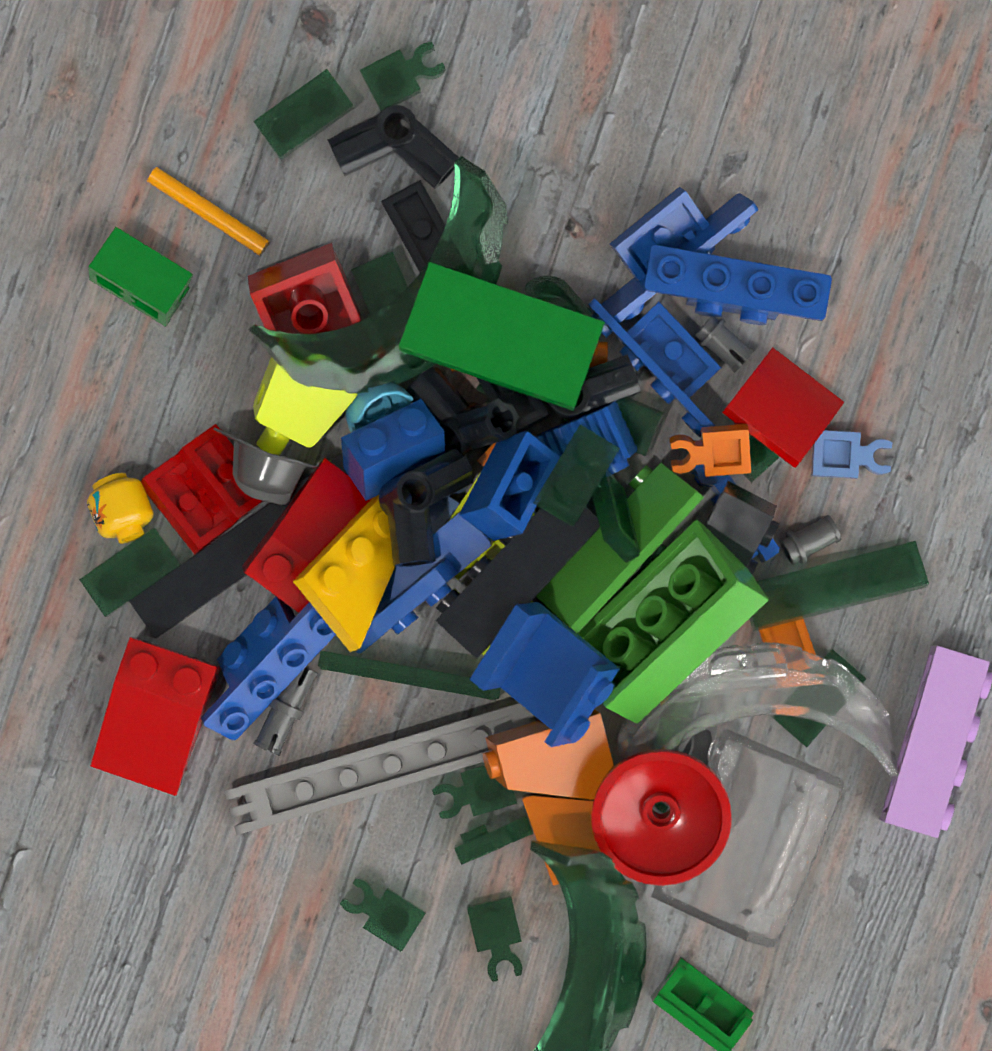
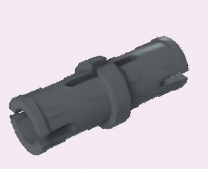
(284, 712)

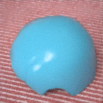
(376, 404)

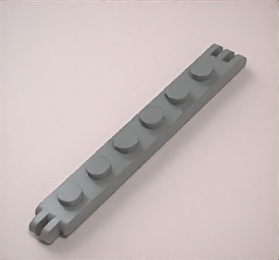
(372, 769)

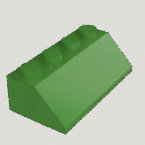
(596, 570)
(672, 619)

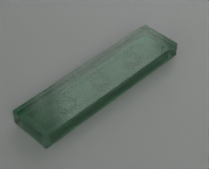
(840, 585)
(403, 674)

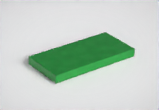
(501, 336)

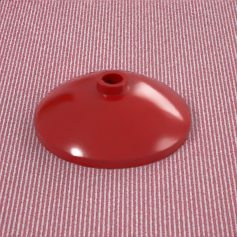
(661, 845)

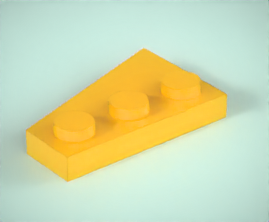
(351, 575)

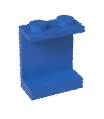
(547, 671)

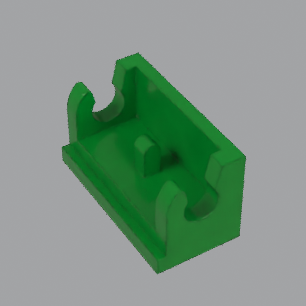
(140, 276)
(702, 1006)

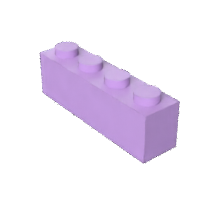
(936, 741)

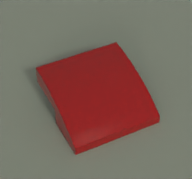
(783, 407)
(199, 490)

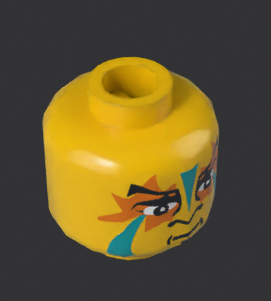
(120, 507)

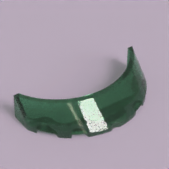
(368, 350)
(604, 950)

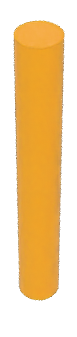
(208, 211)

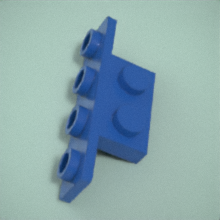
(671, 224)
(737, 286)
(668, 354)
(455, 548)
(264, 664)

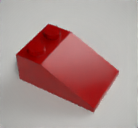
(305, 294)
(303, 531)
(154, 715)

